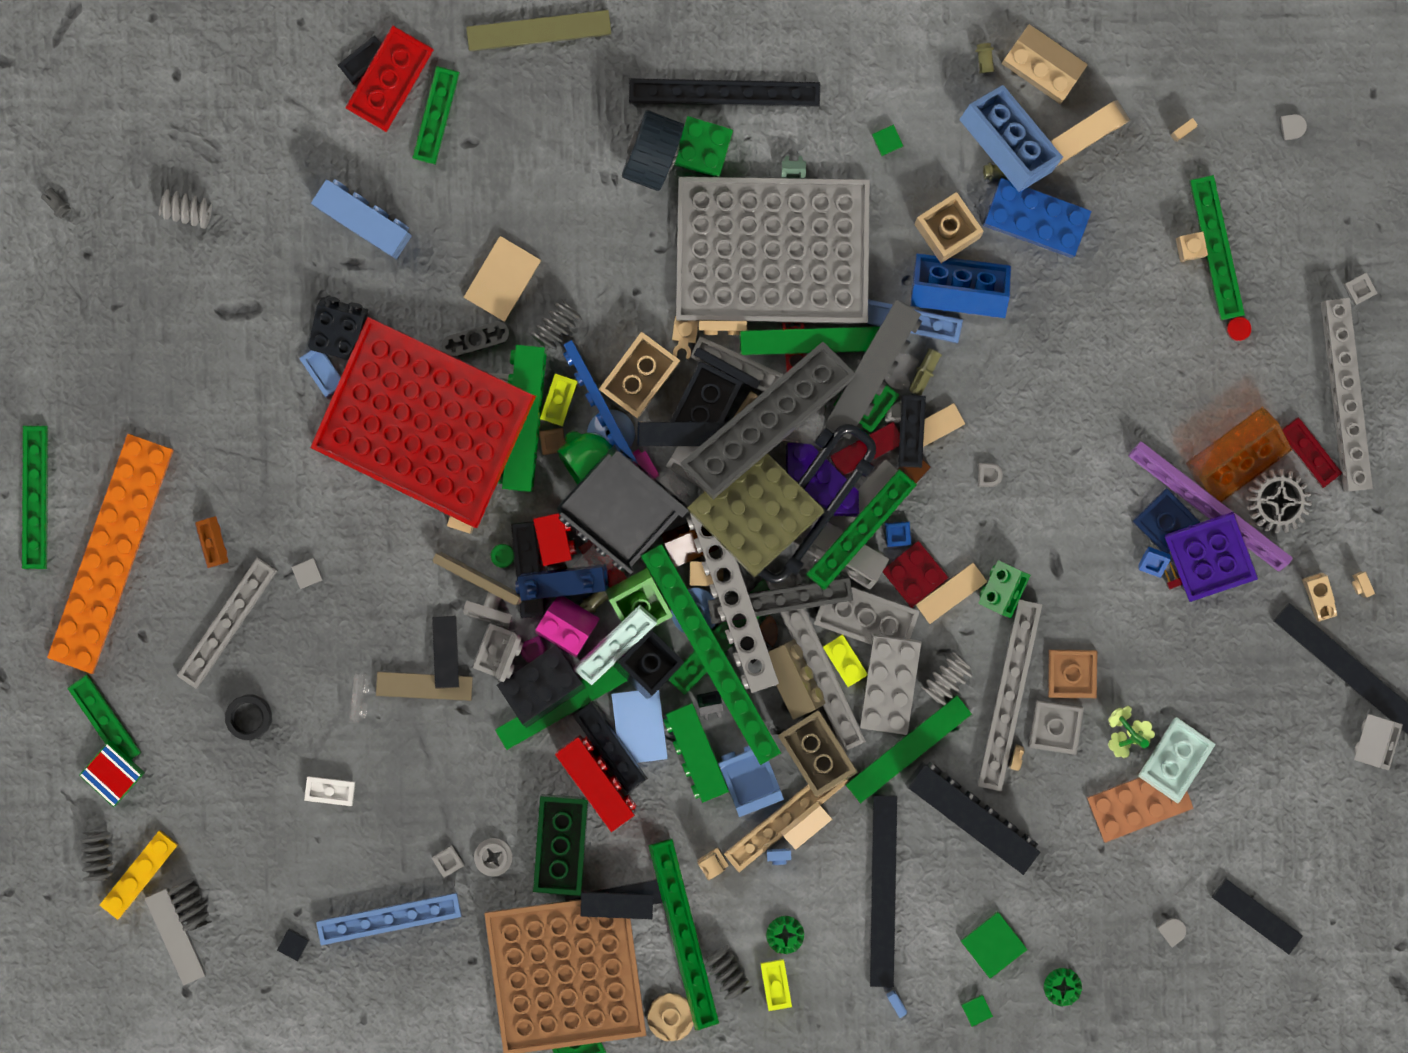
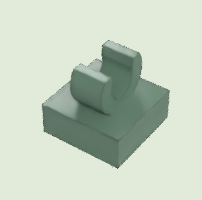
(793, 169)

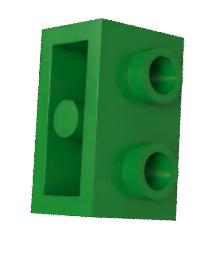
(1003, 589)

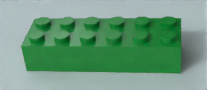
(527, 375)

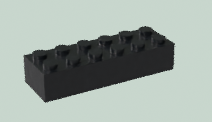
(971, 817)

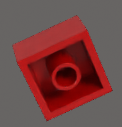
(554, 540)

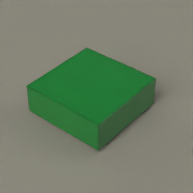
(887, 140)
(977, 1010)

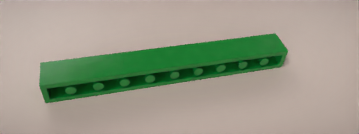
(711, 654)

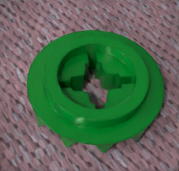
(776, 927)
(1055, 978)

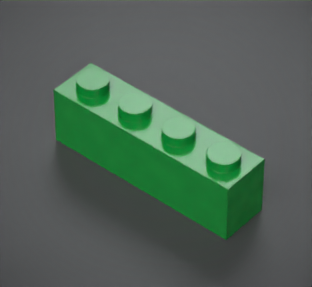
(697, 753)

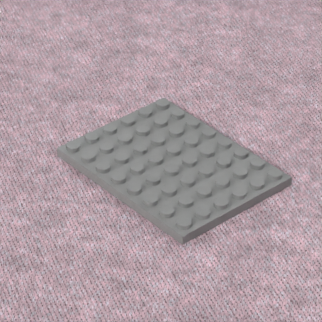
(773, 250)

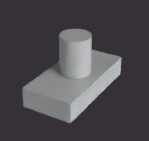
(488, 611)

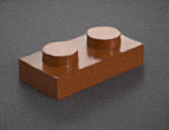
(212, 542)

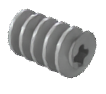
(185, 209)
(948, 679)

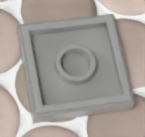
(1056, 727)

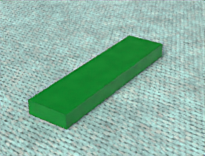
(436, 115)
(102, 716)

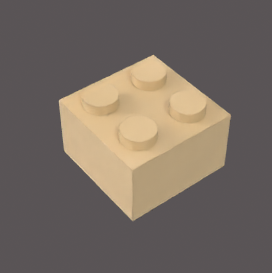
(948, 227)

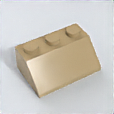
(1044, 64)

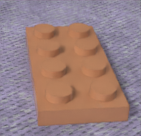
(1132, 808)

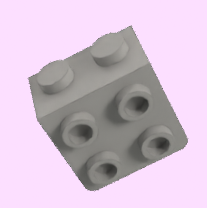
(498, 652)

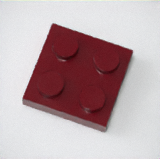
(914, 574)

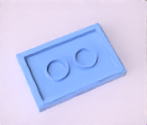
(640, 725)

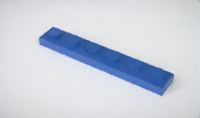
(595, 398)

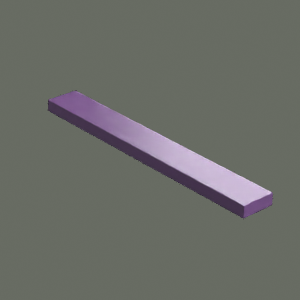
(1207, 504)

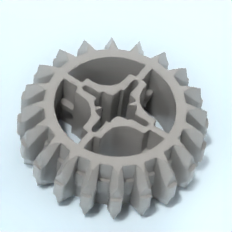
(1281, 490)

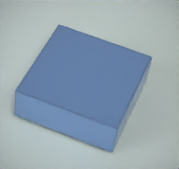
(896, 1003)

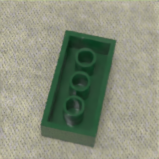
(560, 844)

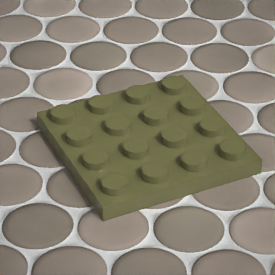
(758, 514)

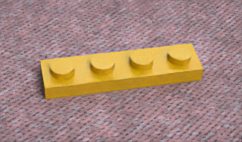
(138, 875)

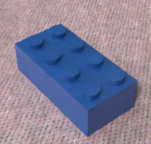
(1037, 218)

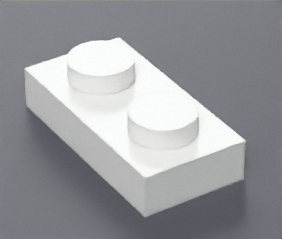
(329, 791)

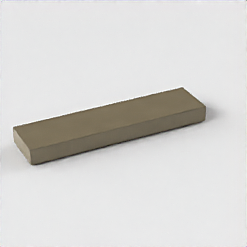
(477, 578)
(421, 686)

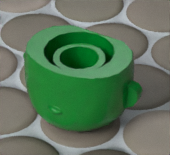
(582, 453)

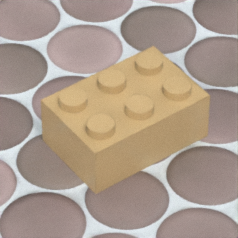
(639, 375)

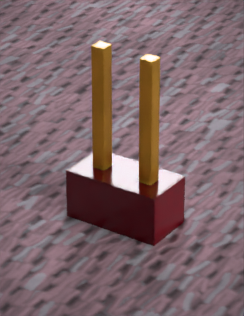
(1175, 583)

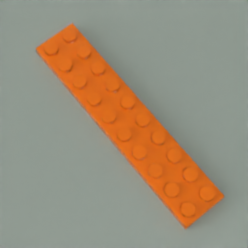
(110, 553)

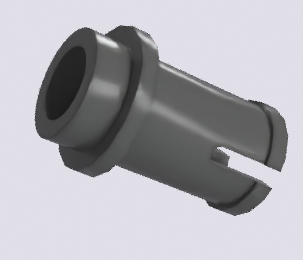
(56, 203)

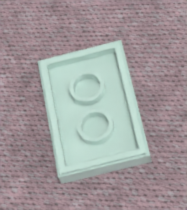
(1176, 760)

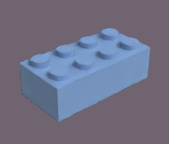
(1011, 138)
(361, 219)

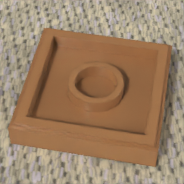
(1072, 674)

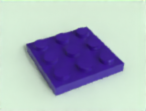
(1211, 556)

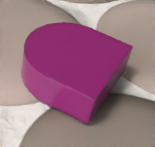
(532, 649)

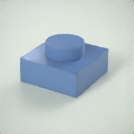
(779, 856)

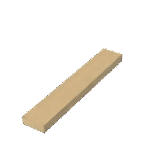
(770, 829)

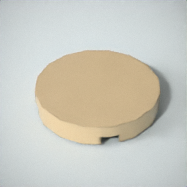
(670, 1017)

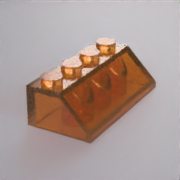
(1239, 455)

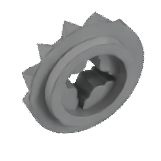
(491, 868)

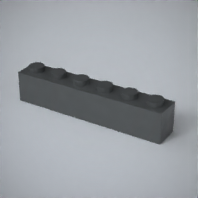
(874, 367)

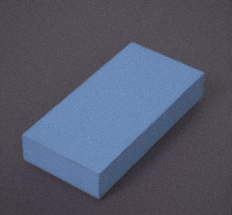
(321, 371)

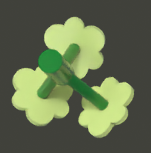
(1140, 732)

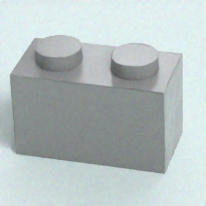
(1377, 742)

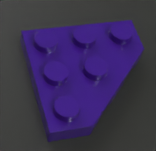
(824, 483)

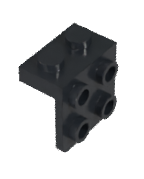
(336, 327)

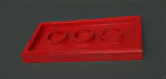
(389, 78)

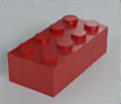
(596, 783)

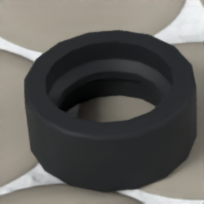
(230, 717)

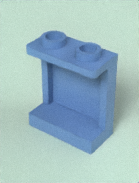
(748, 782)

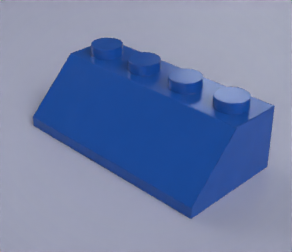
(961, 286)

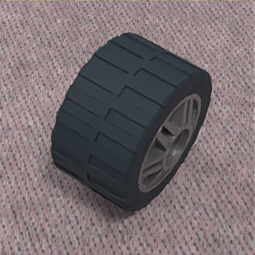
(653, 150)

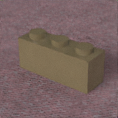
(795, 679)

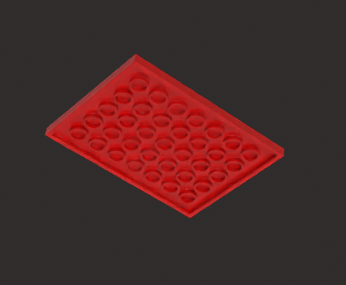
(423, 422)

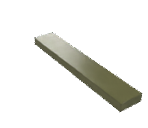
(539, 30)

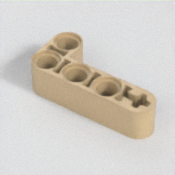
(1090, 130)

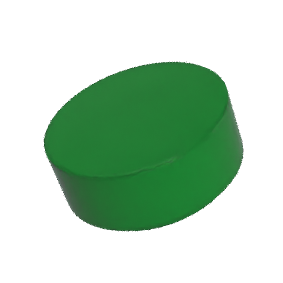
(502, 555)

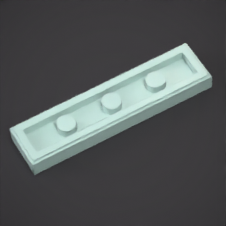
(615, 645)

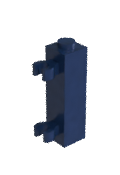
(562, 582)

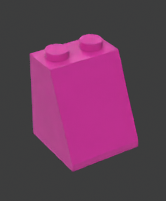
(567, 625)

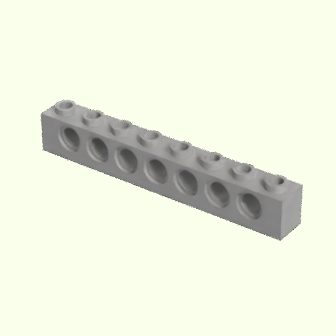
(1346, 394)
(766, 676)

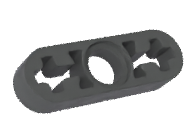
(494, 340)

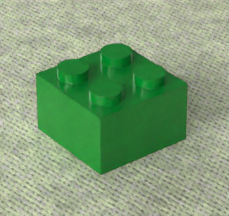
(703, 147)

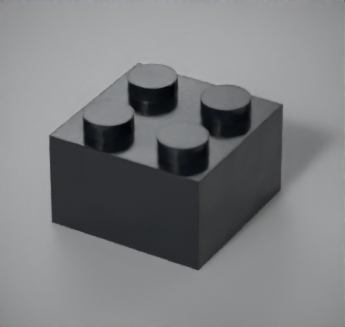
(649, 664)

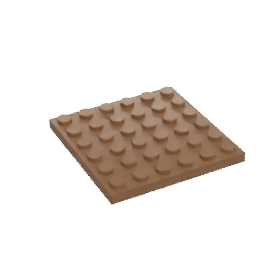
(563, 977)

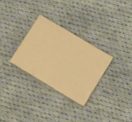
(502, 279)

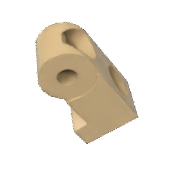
(1320, 596)
(712, 863)

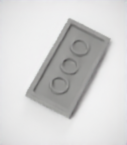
(867, 617)
(890, 684)

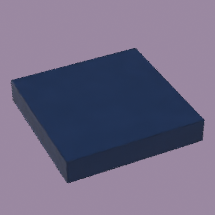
(1163, 517)

